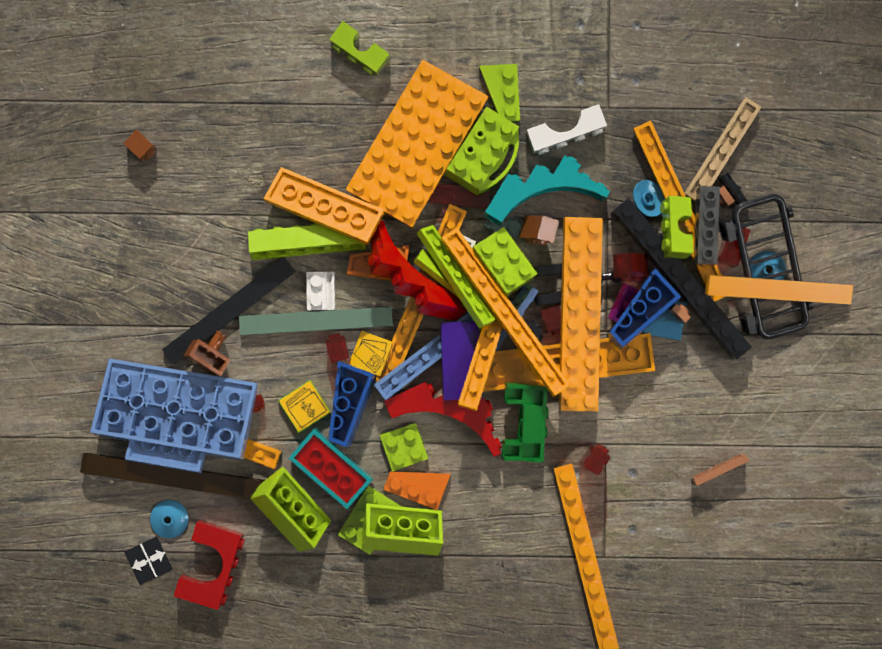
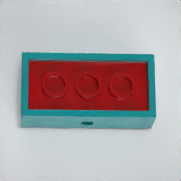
(331, 468)

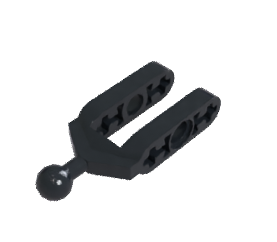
(557, 269)

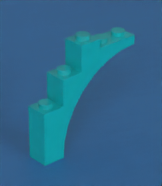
(541, 181)

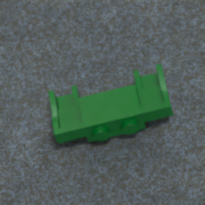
(531, 422)

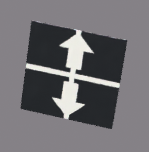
(148, 560)

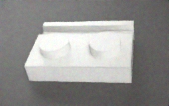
(320, 290)

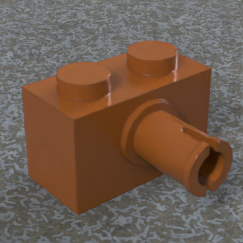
(208, 356)

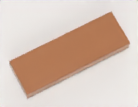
(719, 469)

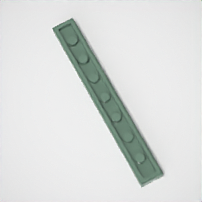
(315, 320)

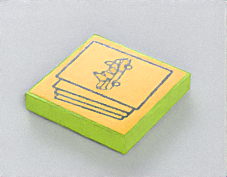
(304, 406)

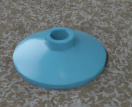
(648, 198)
(776, 264)
(178, 516)

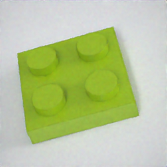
(404, 447)

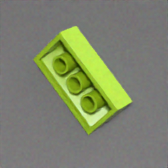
(291, 510)
(402, 529)

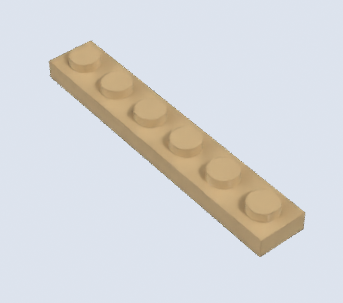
(724, 147)

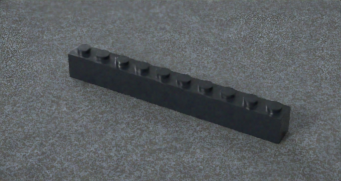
(681, 280)

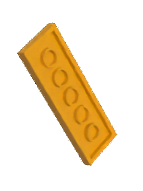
(324, 205)

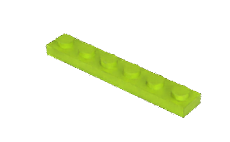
(455, 276)

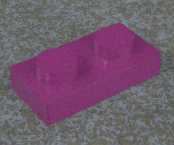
(622, 301)

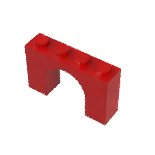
(212, 592)

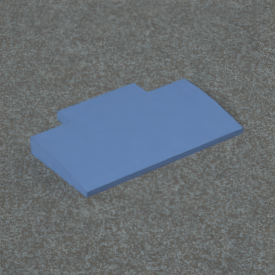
(174, 414)

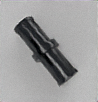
(734, 190)

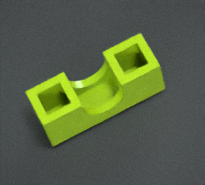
(372, 59)
(676, 243)

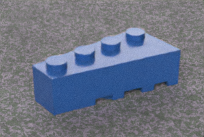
(646, 307)
(349, 402)

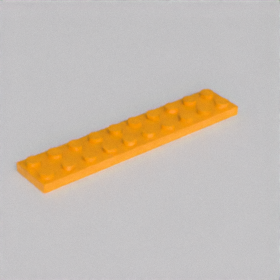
(580, 313)
(512, 367)

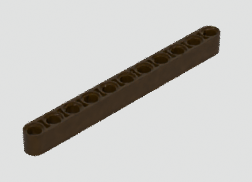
(206, 481)

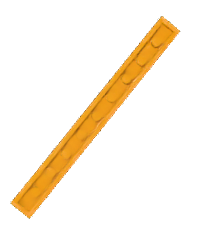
(669, 186)
(505, 312)
(411, 318)
(585, 557)

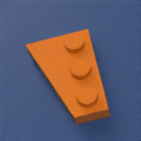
(418, 487)

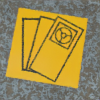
(370, 353)

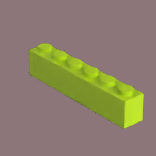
(298, 241)

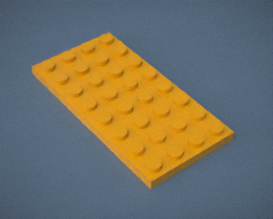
(417, 143)

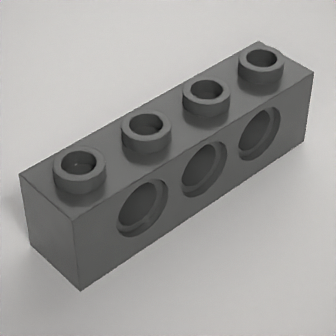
(706, 225)

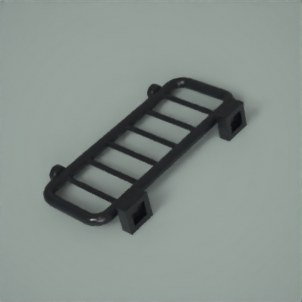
(733, 231)

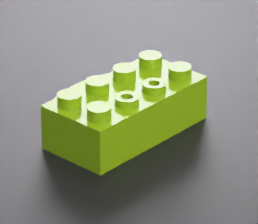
(487, 154)

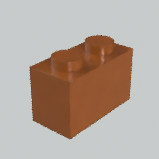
(538, 230)

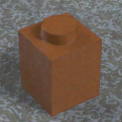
(140, 146)

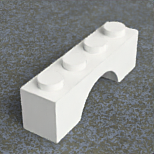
(590, 122)

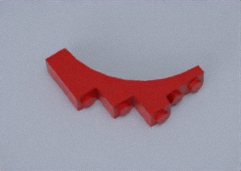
(407, 281)
(421, 400)

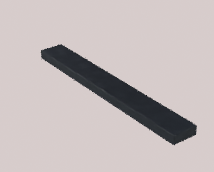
(230, 309)

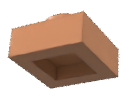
(725, 198)
(680, 313)

